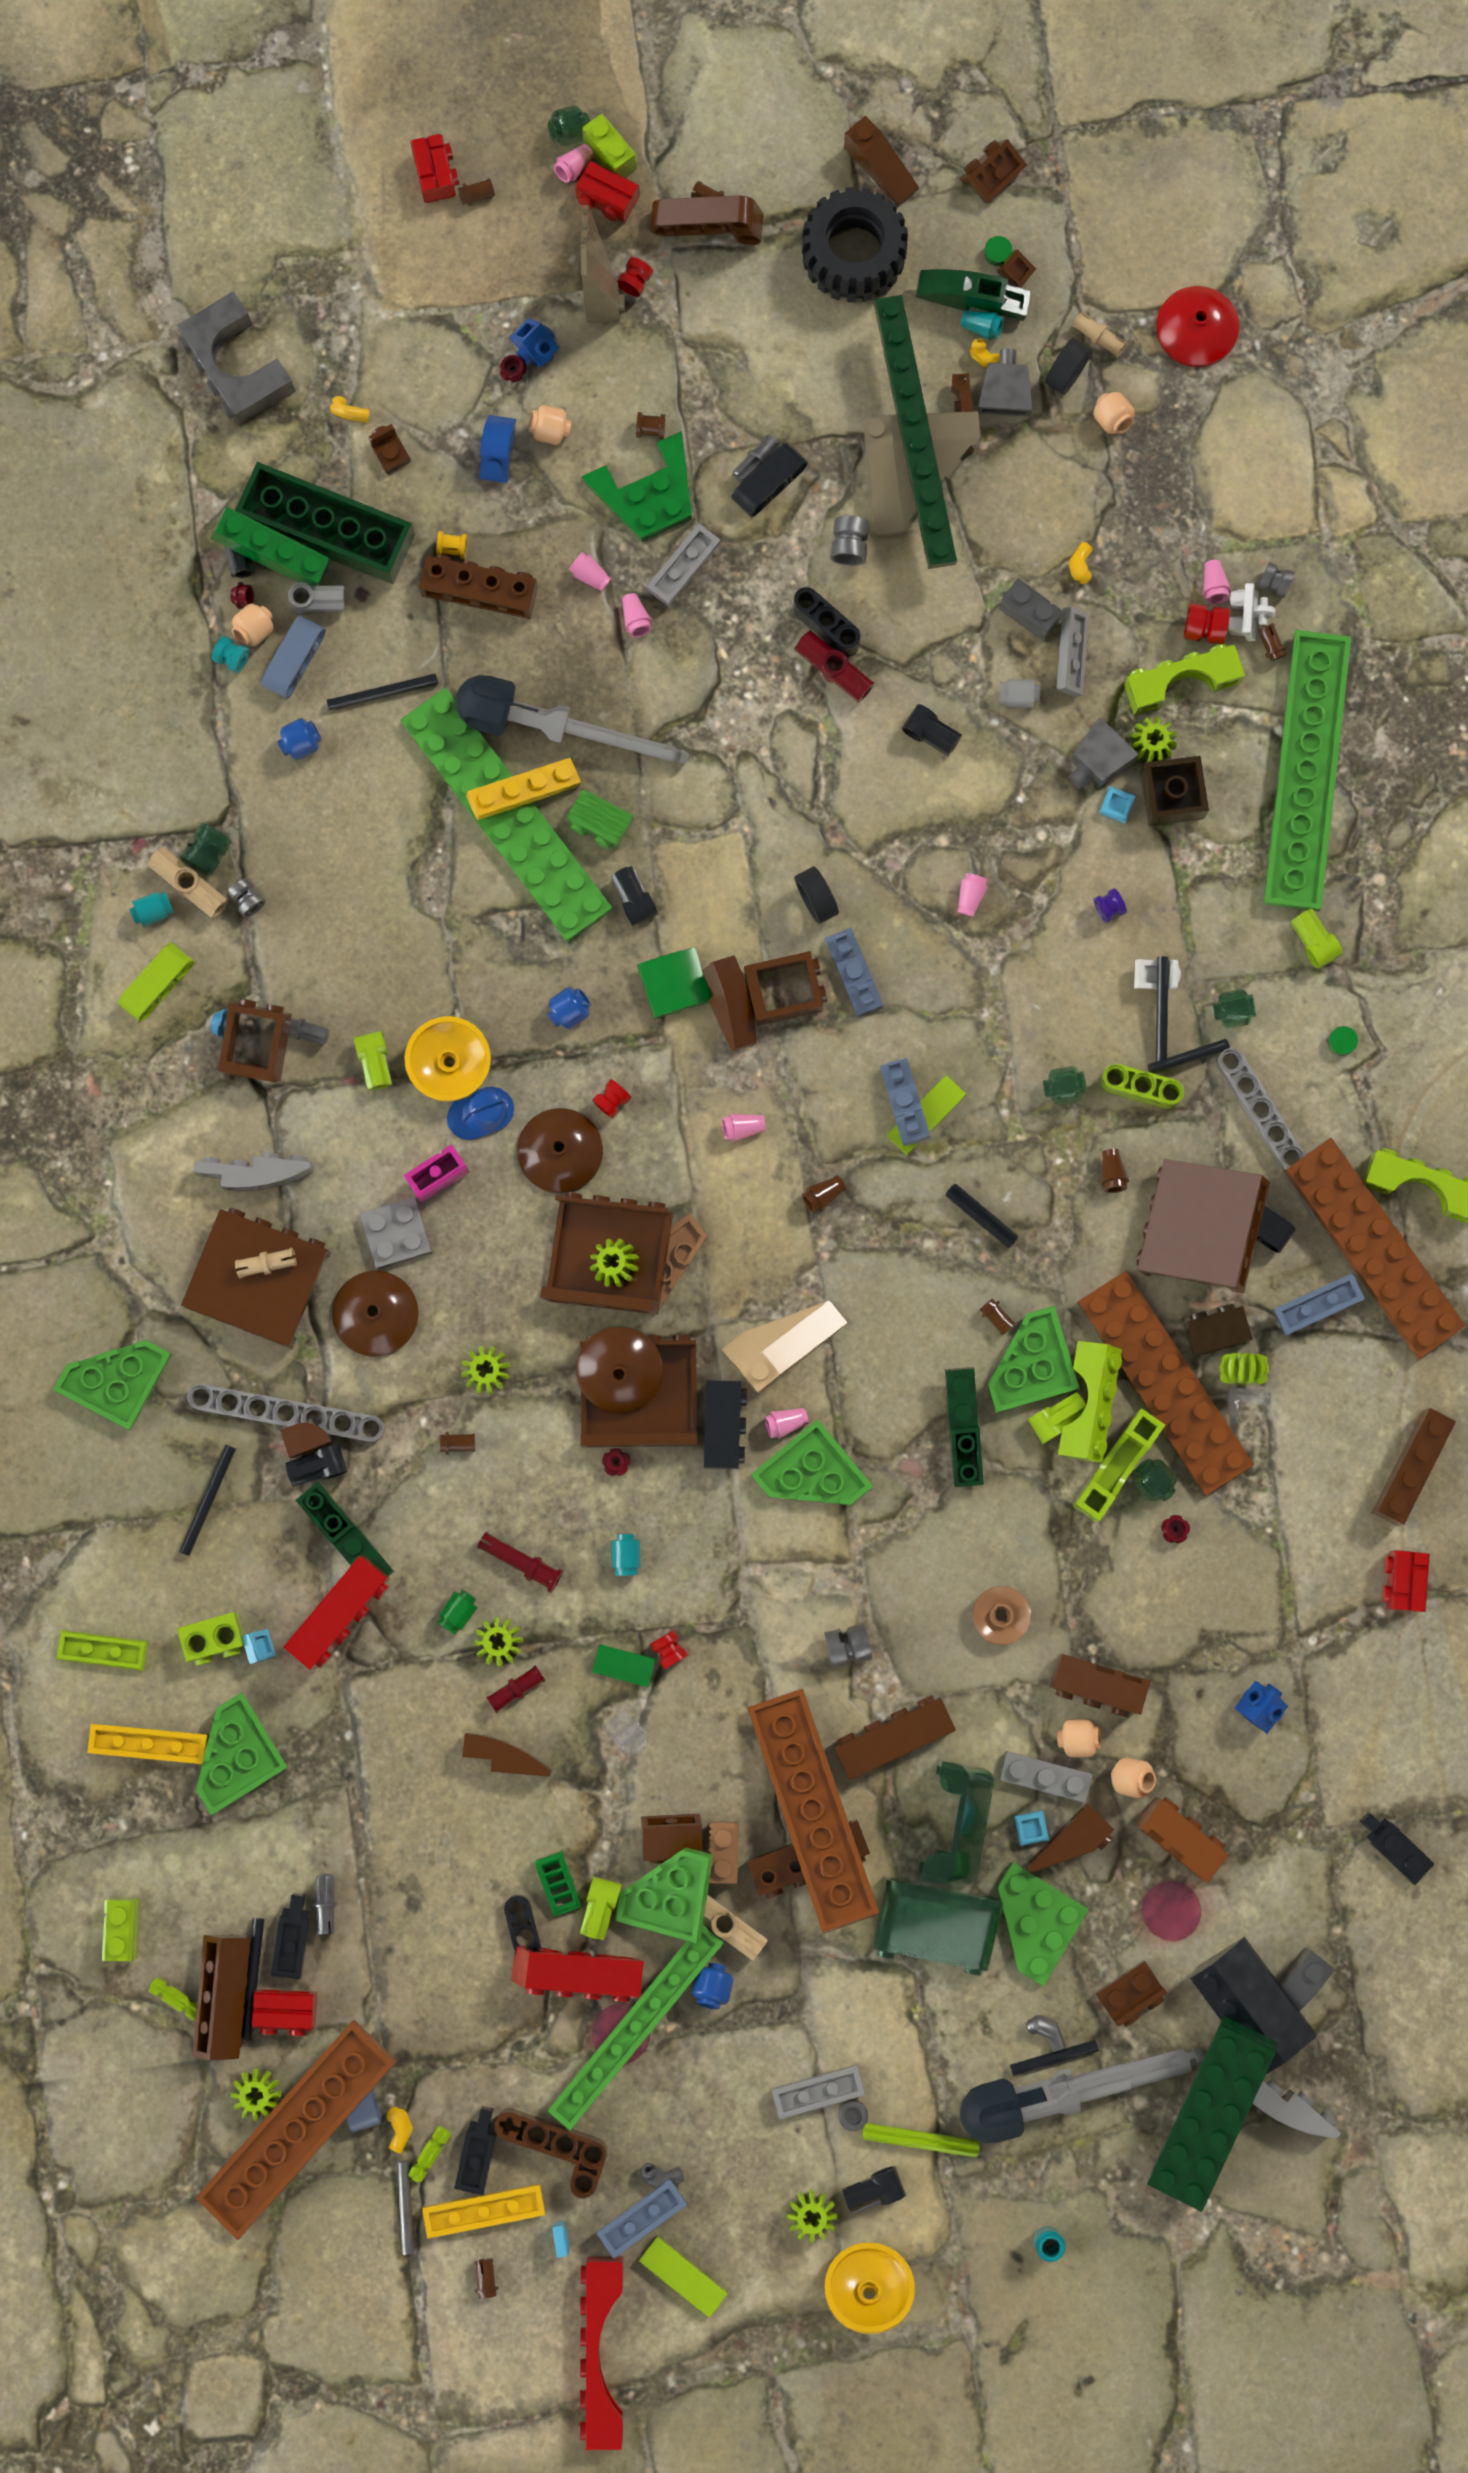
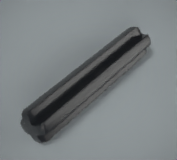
(981, 1215)

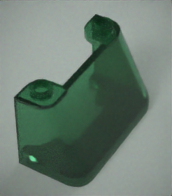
(963, 1862)
(936, 1925)

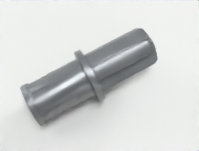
(756, 458)
(307, 1031)
(325, 1903)

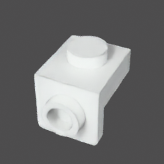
(1147, 974)

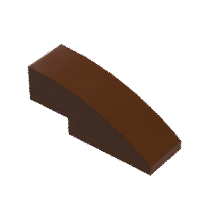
(731, 1002)
(504, 1756)

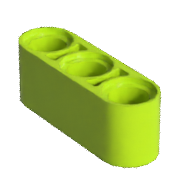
(155, 982)
(1155, 1082)

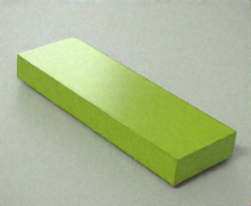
(935, 1106)
(102, 1650)
(683, 2276)

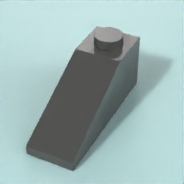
(1305, 1977)

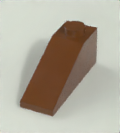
(879, 160)
(1077, 1837)

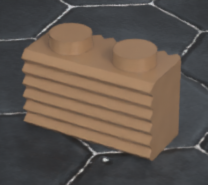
(725, 1851)

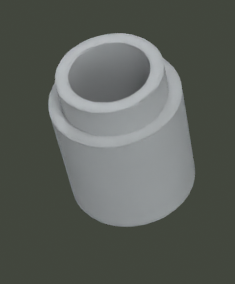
(1019, 693)

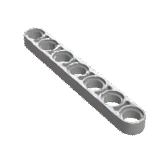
(1262, 1125)
(273, 1406)

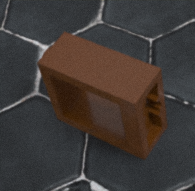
(818, 992)
(279, 1043)

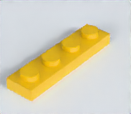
(523, 788)
(147, 1743)
(483, 2210)

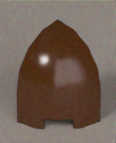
(304, 1439)

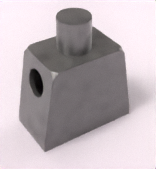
(1006, 387)
(1101, 756)

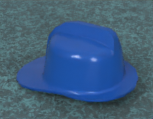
(480, 1113)

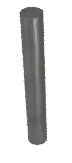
(405, 2207)

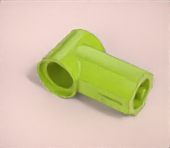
(1319, 944)
(372, 1052)
(1051, 1420)
(601, 1901)

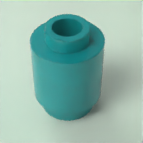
(151, 909)
(625, 1555)
(1053, 2252)

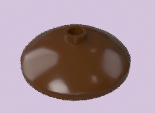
(560, 1170)
(389, 1328)
(619, 1349)

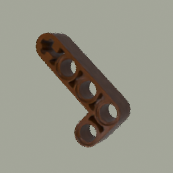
(708, 216)
(549, 2146)

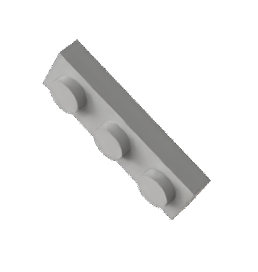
(683, 565)
(1072, 651)
(1045, 1777)
(818, 2091)

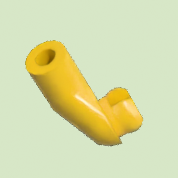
(982, 355)
(348, 412)
(1078, 565)
(402, 2126)

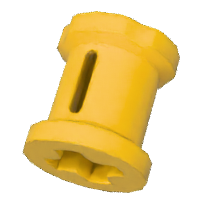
(452, 544)

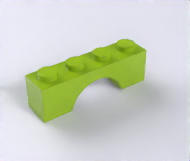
(1216, 668)
(1388, 1171)
(1088, 1434)
(1118, 1465)

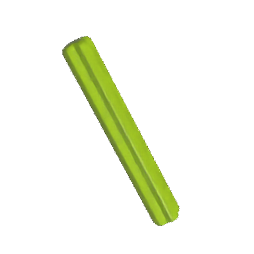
(921, 2140)

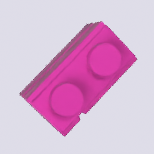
(436, 1173)

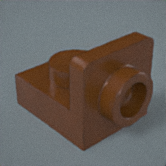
(388, 448)

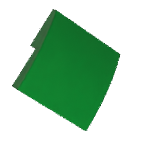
(674, 982)

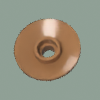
(1017, 1615)

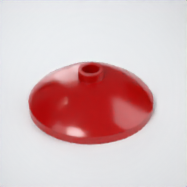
(1195, 341)

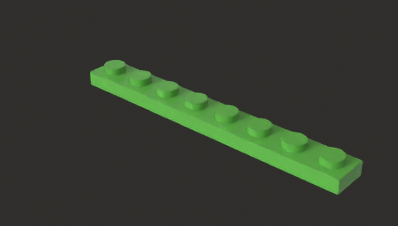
(634, 2028)

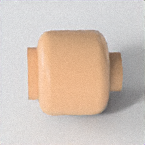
(1114, 413)
(549, 424)
(252, 625)
(1079, 1737)
(1133, 1778)

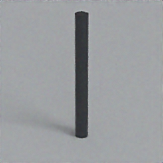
(381, 692)
(1162, 1008)
(207, 1500)
(252, 1975)

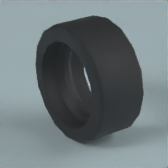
(1068, 366)
(816, 895)

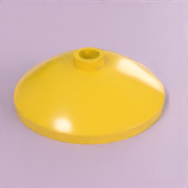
(445, 1039)
(871, 2269)

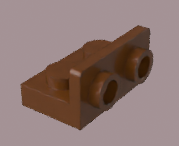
(994, 169)
(1131, 1994)

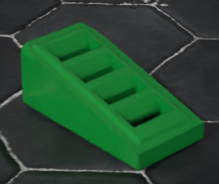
(549, 1860)

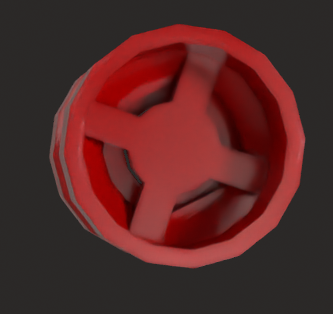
(635, 276)
(613, 1097)
(669, 1650)

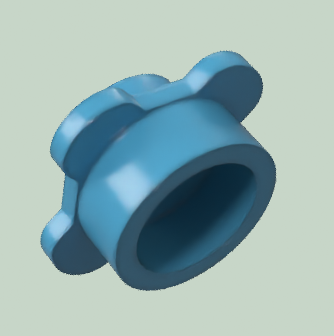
(218, 1023)

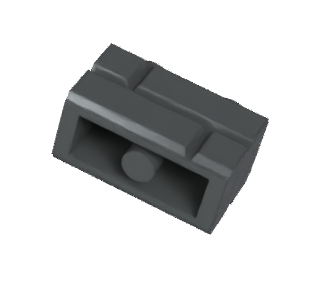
(1030, 609)

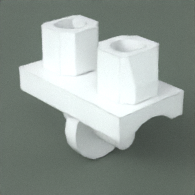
(1248, 600)

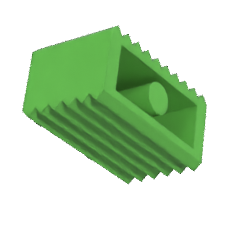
(600, 820)

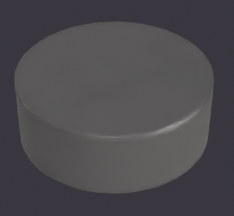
(853, 2115)

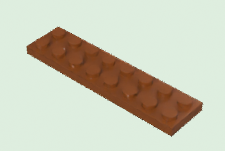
(1374, 1248)
(1166, 1383)
(813, 1811)
(296, 2129)

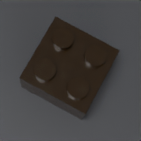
(1174, 791)

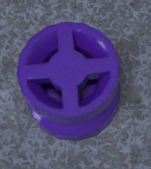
(1110, 905)

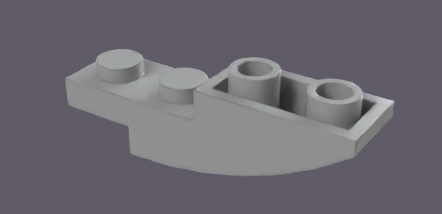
(266, 1171)
(1294, 2110)

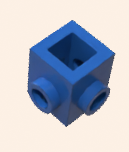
(534, 343)
(1262, 1706)

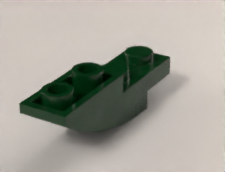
(973, 289)
(963, 1427)
(339, 1527)

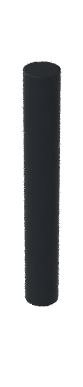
(1188, 1056)
(1054, 2057)

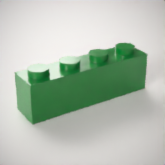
(269, 547)

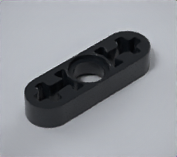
(526, 1913)

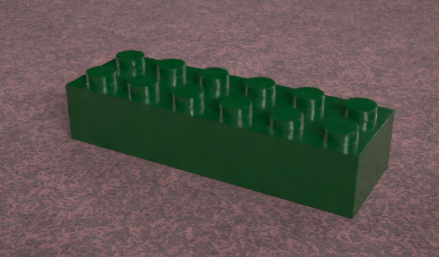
(327, 522)
(1212, 2113)

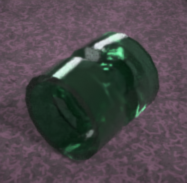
(206, 848)

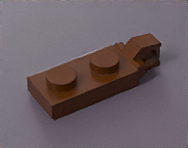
(961, 389)

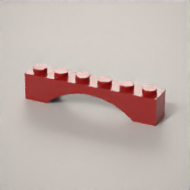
(603, 2416)

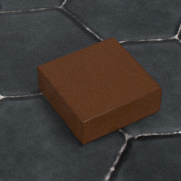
(1016, 269)

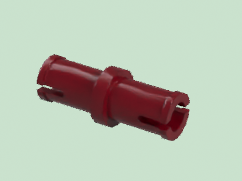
(516, 1689)

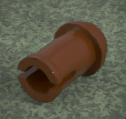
(476, 191)
(704, 191)
(1272, 642)
(997, 1316)
(457, 1443)
(485, 2278)

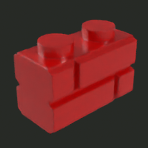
(433, 168)
(607, 192)
(1406, 1581)
(285, 2011)

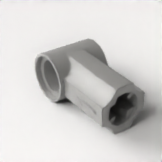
(320, 598)

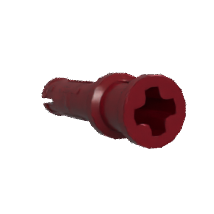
(532, 1567)

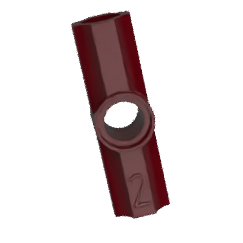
(821, 654)

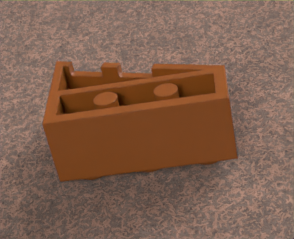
(1182, 1838)

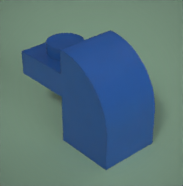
(496, 448)

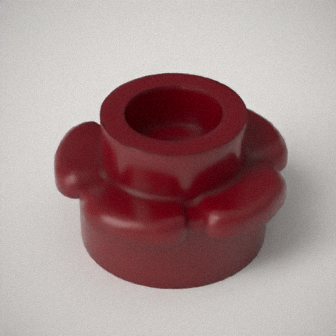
(509, 362)
(242, 595)
(615, 1454)
(1175, 1521)

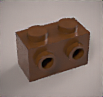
(669, 1834)

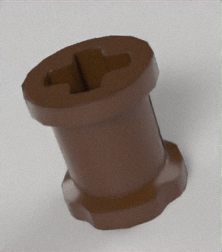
(650, 425)

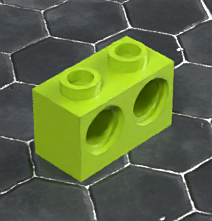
(210, 1631)

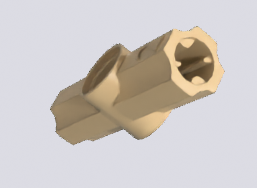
(174, 873)
(740, 1936)

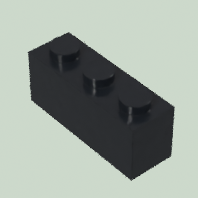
(724, 1425)

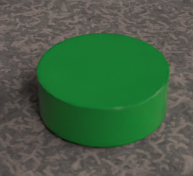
(997, 250)
(1342, 1040)

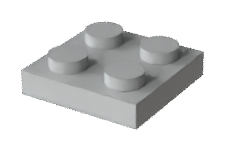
(395, 1233)

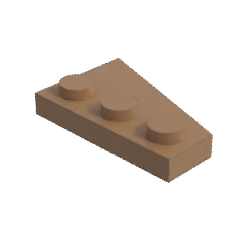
(684, 1243)

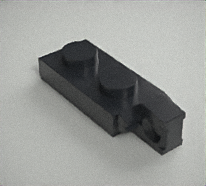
(1397, 1848)
(291, 1939)
(477, 2154)

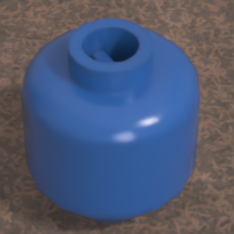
(299, 739)
(569, 1008)
(712, 1986)

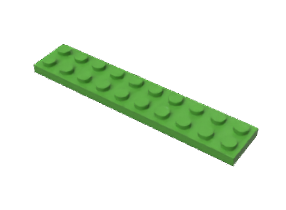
(1307, 770)
(518, 834)

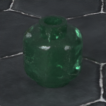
(567, 125)
(1234, 1008)
(1065, 1085)
(1155, 1480)

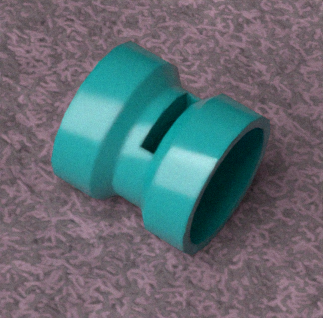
(231, 654)

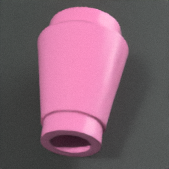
(571, 164)
(589, 572)
(1215, 583)
(635, 616)
(971, 893)
(742, 1126)
(785, 1421)

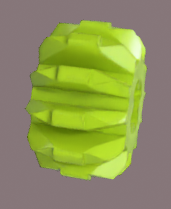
(1164, 740)
(604, 1267)
(1244, 1369)
(489, 1379)
(488, 1644)
(264, 2086)
(815, 2206)

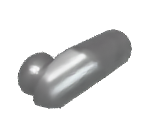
(1048, 2028)
(655, 2176)

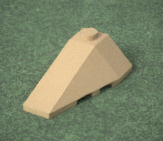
(777, 1346)

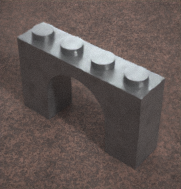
(241, 395)

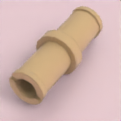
(1099, 334)
(265, 1263)

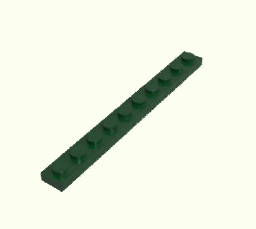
(915, 432)

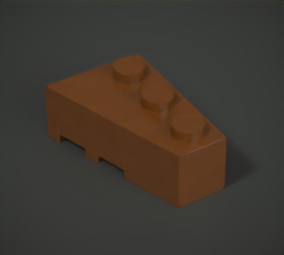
(1099, 1685)

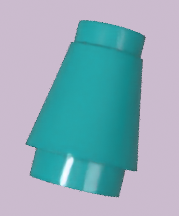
(983, 323)

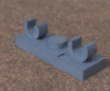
(854, 972)
(905, 1102)
(1318, 1304)
(641, 2218)

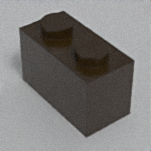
(1218, 1330)

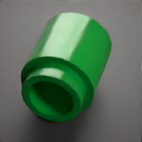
(457, 1611)

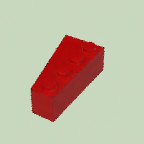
(337, 1613)
(577, 1973)

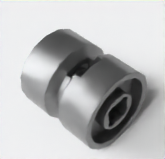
(850, 539)
(848, 1646)

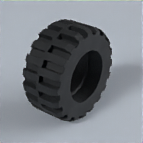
(861, 211)

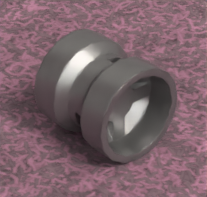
(1276, 580)
(245, 897)

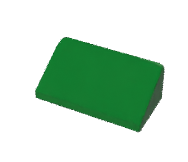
(623, 1665)

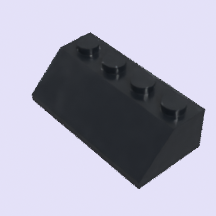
(1246, 1991)

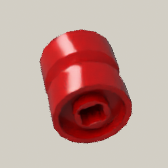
(1206, 623)

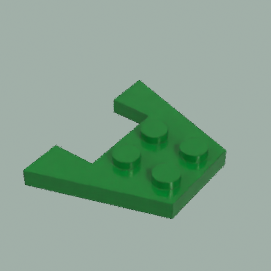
(653, 501)

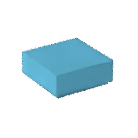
(1117, 804)
(258, 1646)
(1031, 1828)
(561, 2239)

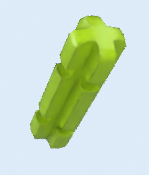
(173, 1997)
(429, 2154)

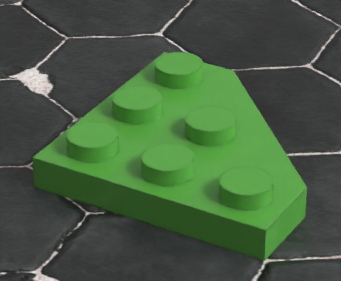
(1034, 1364)
(115, 1381)
(812, 1470)
(236, 1755)
(670, 1897)
(1037, 1921)

